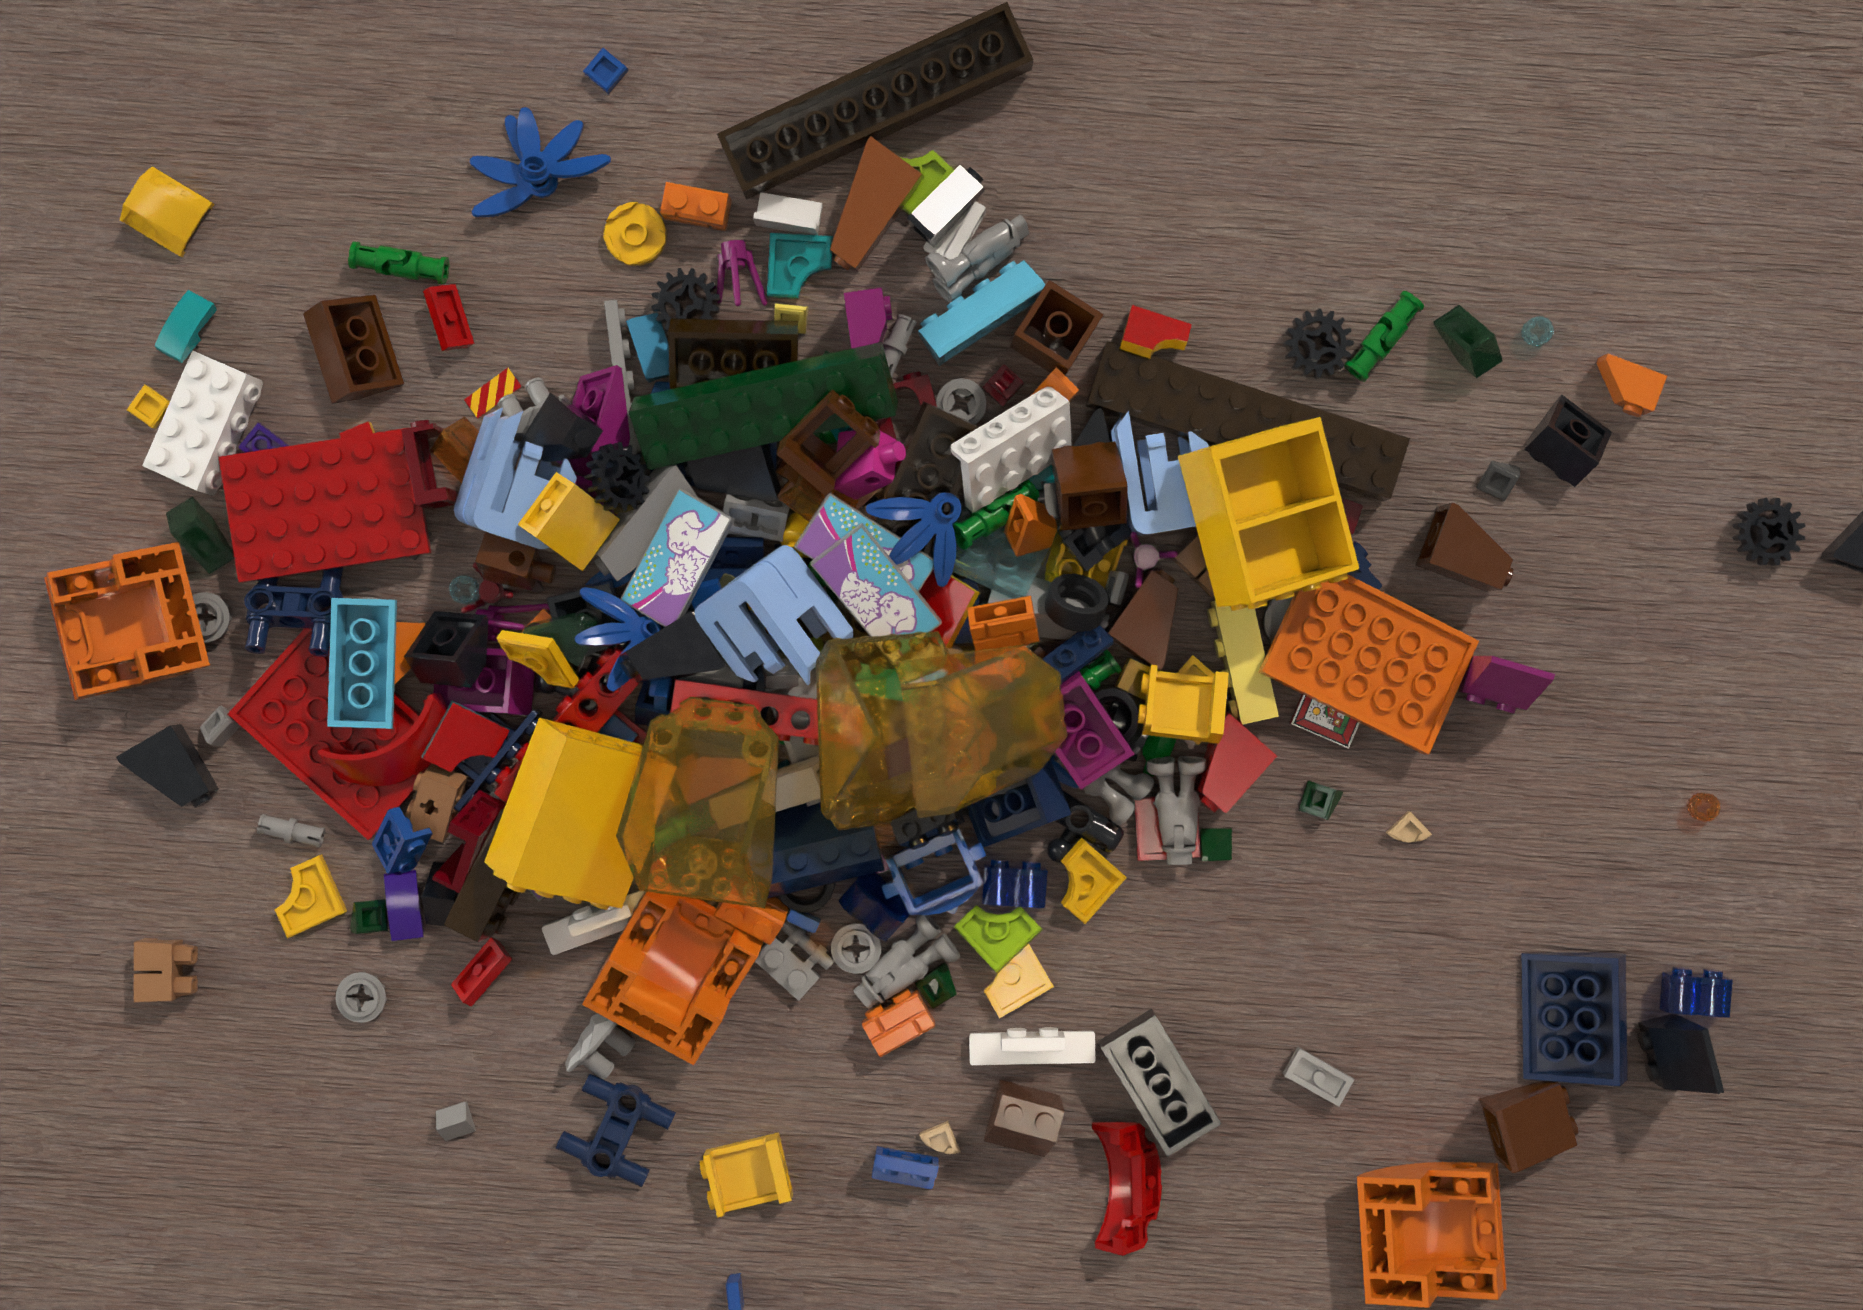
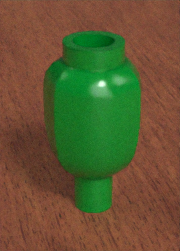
(1157, 747)

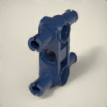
(292, 609)
(615, 1130)

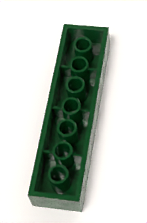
(758, 405)

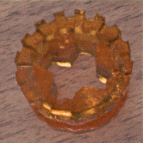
(1696, 800)

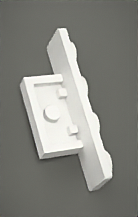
(588, 925)
(1024, 1047)

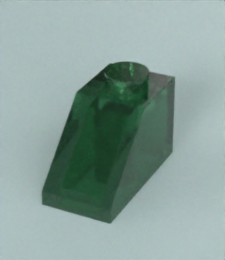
(1469, 341)
(199, 535)
(563, 631)

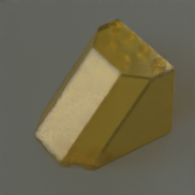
(978, 723)
(864, 727)
(704, 804)

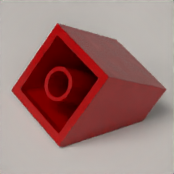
(1232, 766)

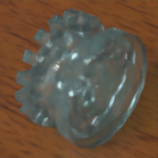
(1542, 323)
(454, 589)

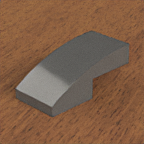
(1116, 587)

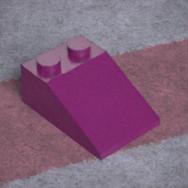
(867, 316)
(604, 402)
(1504, 683)
(500, 688)
(1092, 737)

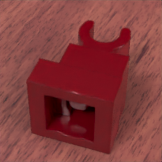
(1003, 385)

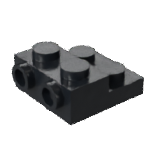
(916, 831)

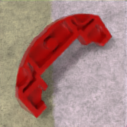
(395, 761)
(1133, 1186)

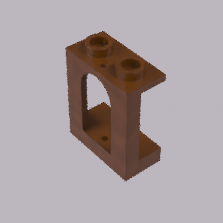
(803, 461)

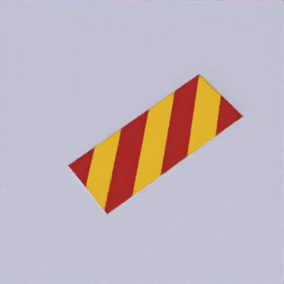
(491, 392)

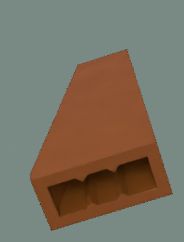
(874, 201)

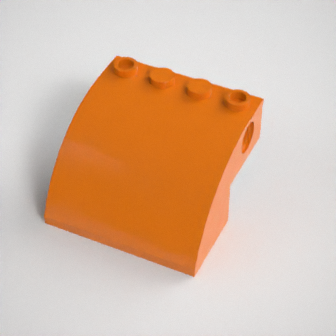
(126, 621)
(673, 973)
(1431, 1233)

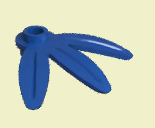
(539, 166)
(507, 173)
(916, 538)
(631, 630)

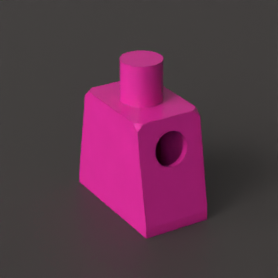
(872, 468)

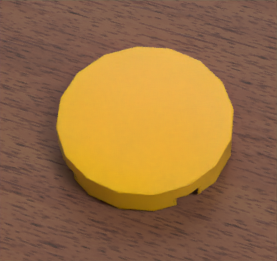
(635, 234)

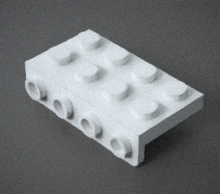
(203, 423)
(1012, 446)

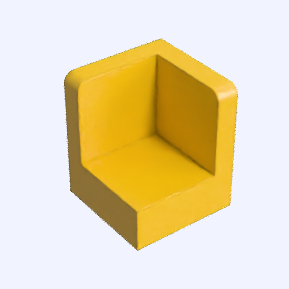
(1131, 677)

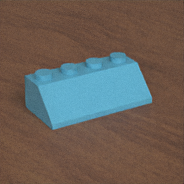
(981, 312)
(362, 663)

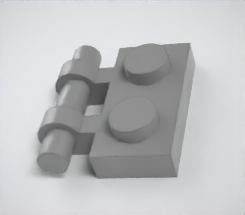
(787, 966)

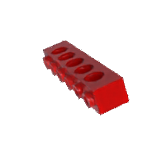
(784, 705)
(571, 711)

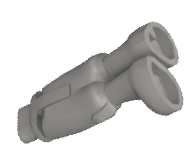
(976, 258)
(1119, 806)
(1177, 813)
(899, 967)

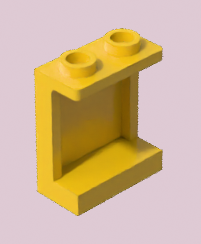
(569, 521)
(1183, 705)
(746, 1174)

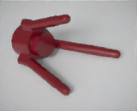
(489, 593)

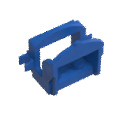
(946, 897)

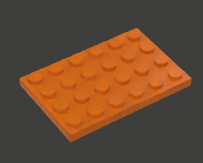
(1371, 659)

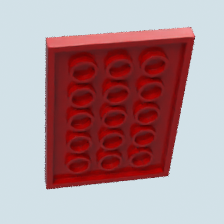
(322, 506)
(290, 718)

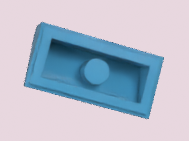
(650, 346)

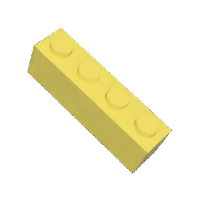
(1243, 656)

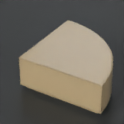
(1408, 829)
(941, 1139)

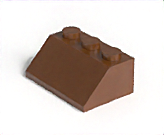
(353, 348)

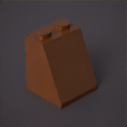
(1055, 329)
(1090, 485)
(1464, 551)
(1147, 619)
(1024, 1118)
(1529, 1124)

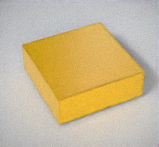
(149, 406)

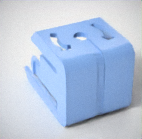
(1162, 480)
(492, 492)
(779, 593)

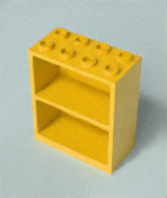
(1269, 515)
(566, 817)

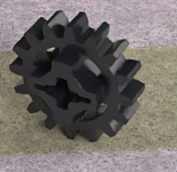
(688, 288)
(1305, 339)
(617, 493)
(1782, 528)

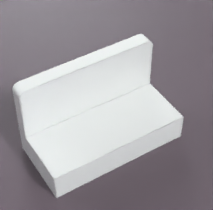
(788, 214)
(960, 234)

